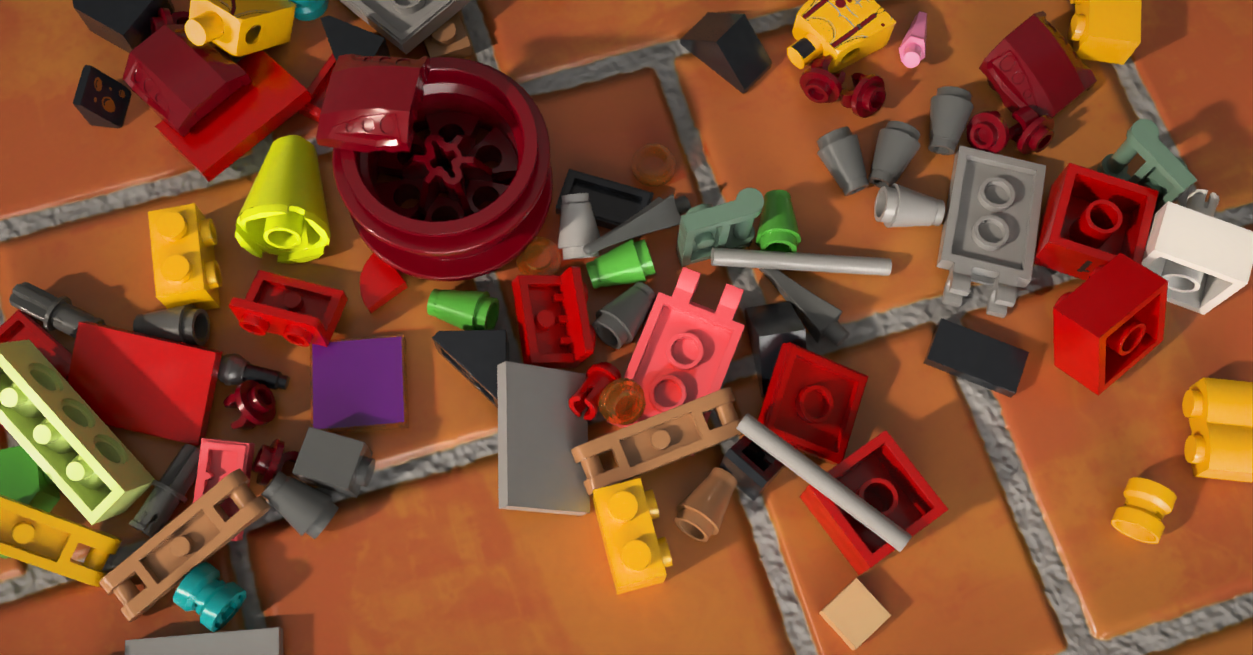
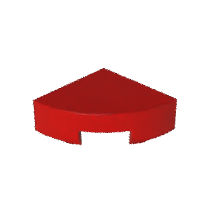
(379, 283)

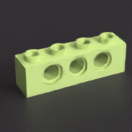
(66, 435)

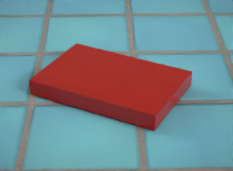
(241, 118)
(145, 381)

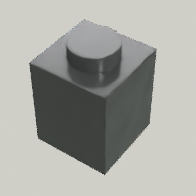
(334, 462)

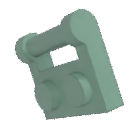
(1160, 171)
(718, 227)

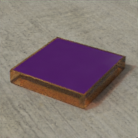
(359, 384)

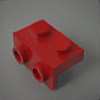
(290, 308)
(553, 319)

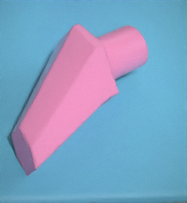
(914, 43)

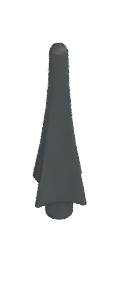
(654, 217)
(815, 313)

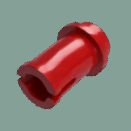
(588, 394)

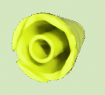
(286, 205)

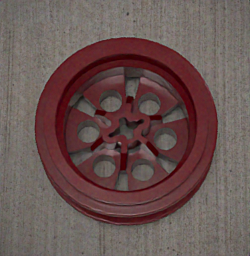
(450, 234)

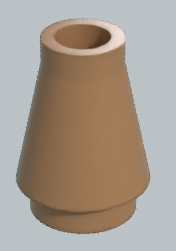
(706, 505)

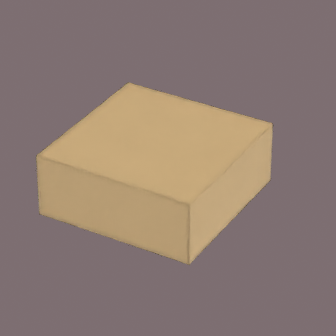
(854, 614)

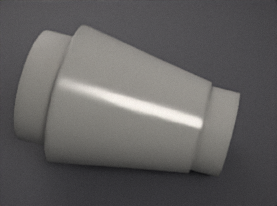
(907, 208)
(577, 226)

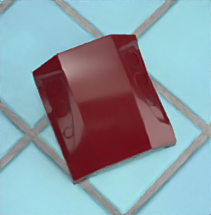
(1036, 68)
(181, 78)
(372, 103)

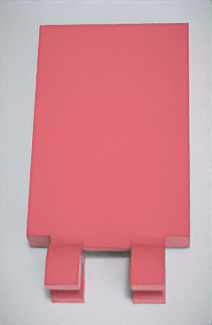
(684, 347)

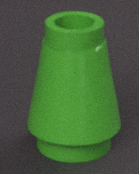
(778, 223)
(622, 265)
(464, 308)

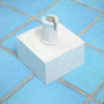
(1198, 253)

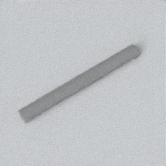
(801, 261)
(824, 482)

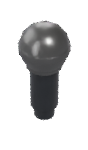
(236, 370)

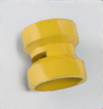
(1143, 510)

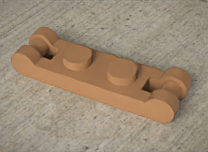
(658, 440)
(184, 544)

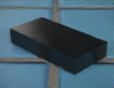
(610, 200)
(976, 357)

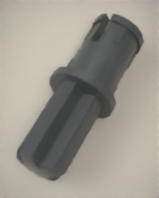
(53, 311)
(168, 492)

